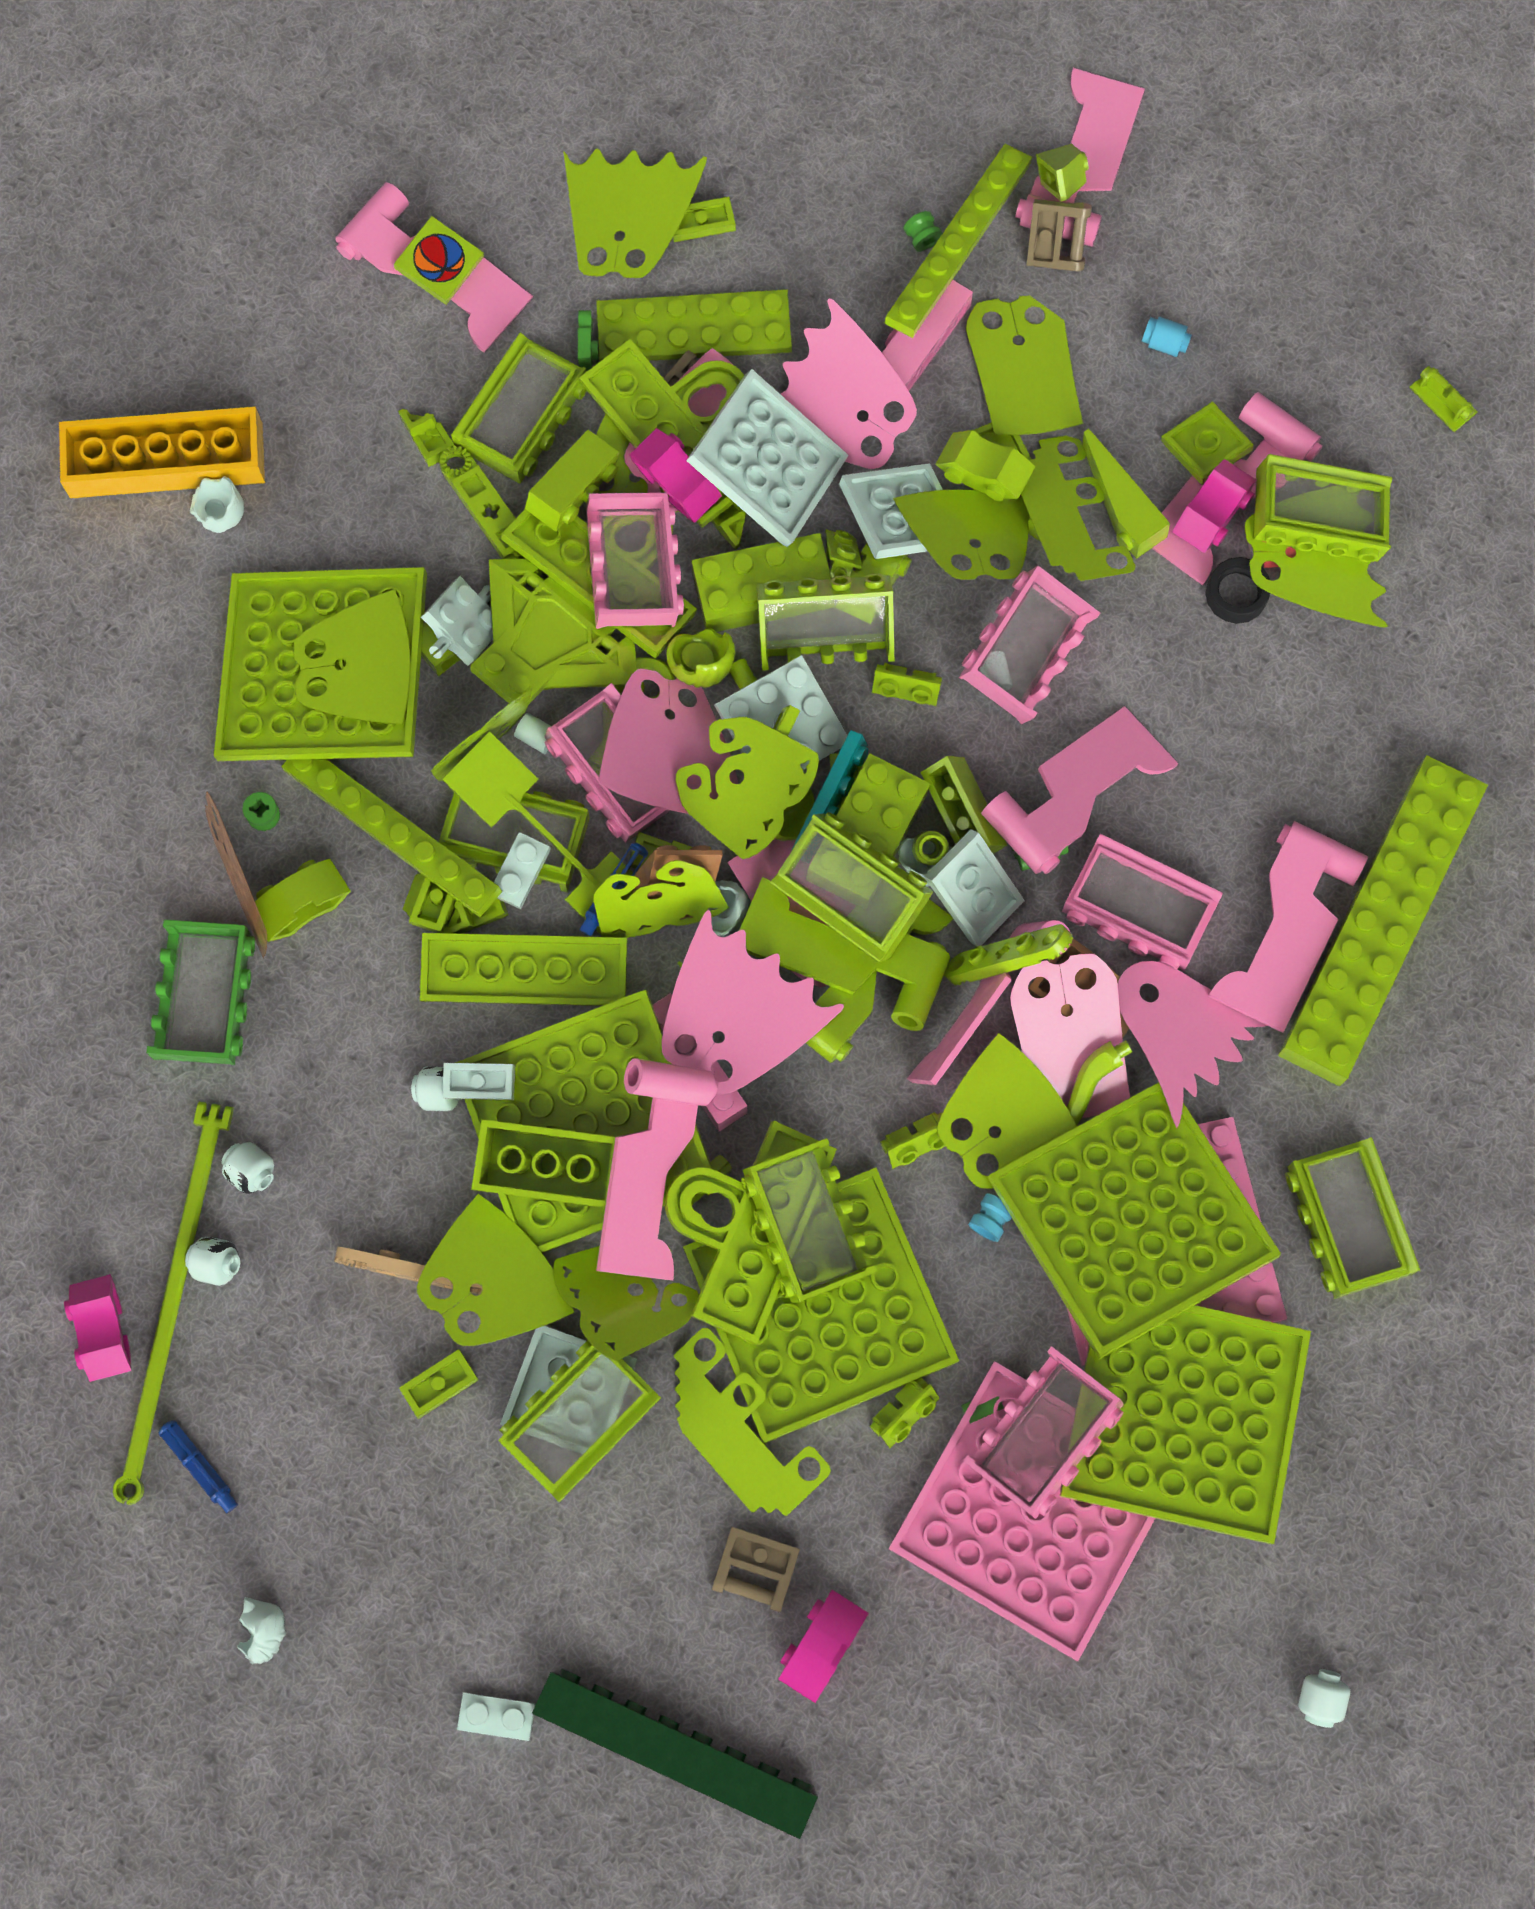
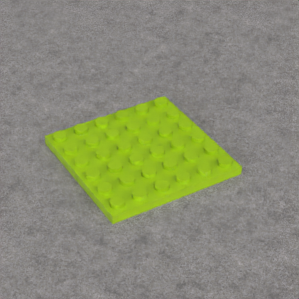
(259, 673)
(575, 1082)
(1133, 1219)
(845, 1341)
(1201, 1423)

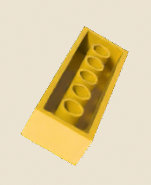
(160, 451)

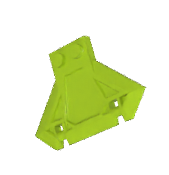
(546, 637)

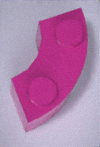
(664, 461)
(1214, 506)
(95, 1312)
(823, 1645)

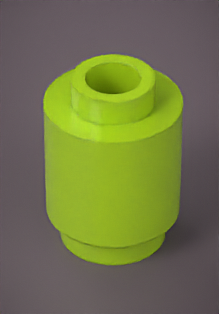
(940, 843)

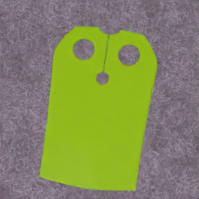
(1028, 384)

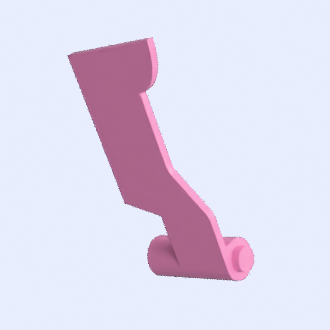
(1101, 134)
(487, 293)
(1282, 437)
(1073, 782)
(1297, 930)
(989, 990)
(641, 1165)

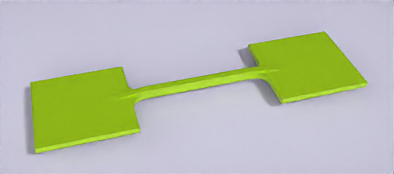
(493, 782)

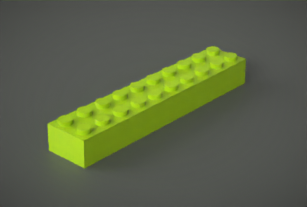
(1383, 921)

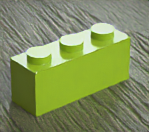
(571, 480)
(960, 800)

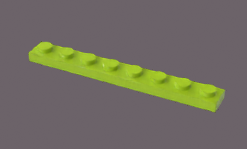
(958, 241)
(395, 832)

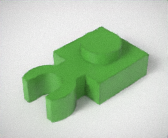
(587, 347)

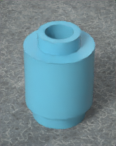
(1166, 336)

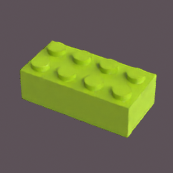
(729, 580)
(883, 804)
(543, 1163)

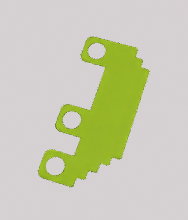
(1055, 514)
(728, 1444)

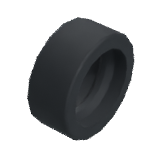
(1224, 609)

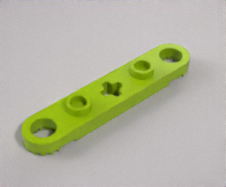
(477, 495)
(1008, 954)

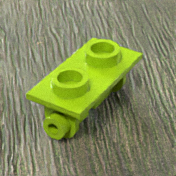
(1443, 398)
(842, 552)
(893, 682)
(905, 1148)
(894, 1424)

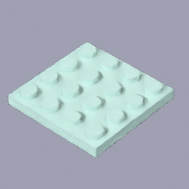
(768, 458)

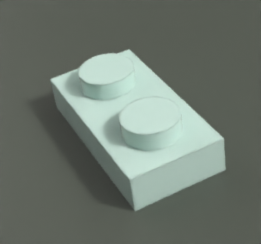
(521, 869)
(478, 1081)
(496, 1716)

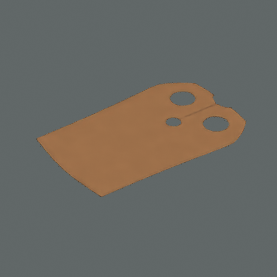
(236, 876)

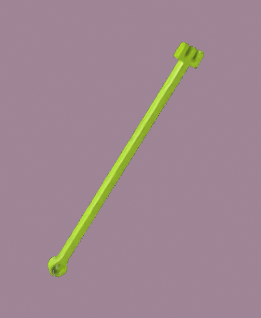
(171, 1299)

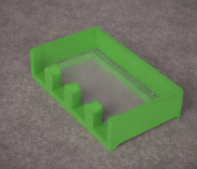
(202, 992)

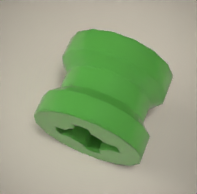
(922, 230)
(264, 818)

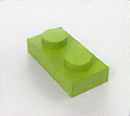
(706, 219)
(438, 1384)

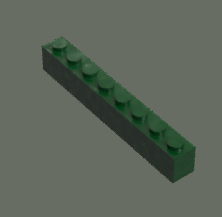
(676, 1754)

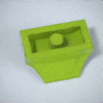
(428, 905)

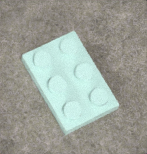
(974, 888)

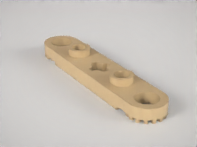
(389, 1264)

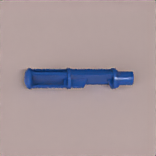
(591, 921)
(197, 1465)

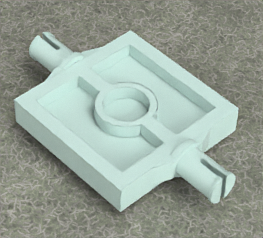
(461, 621)

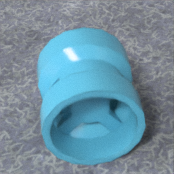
(991, 1218)

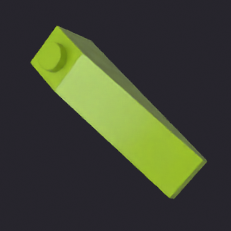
(1131, 512)

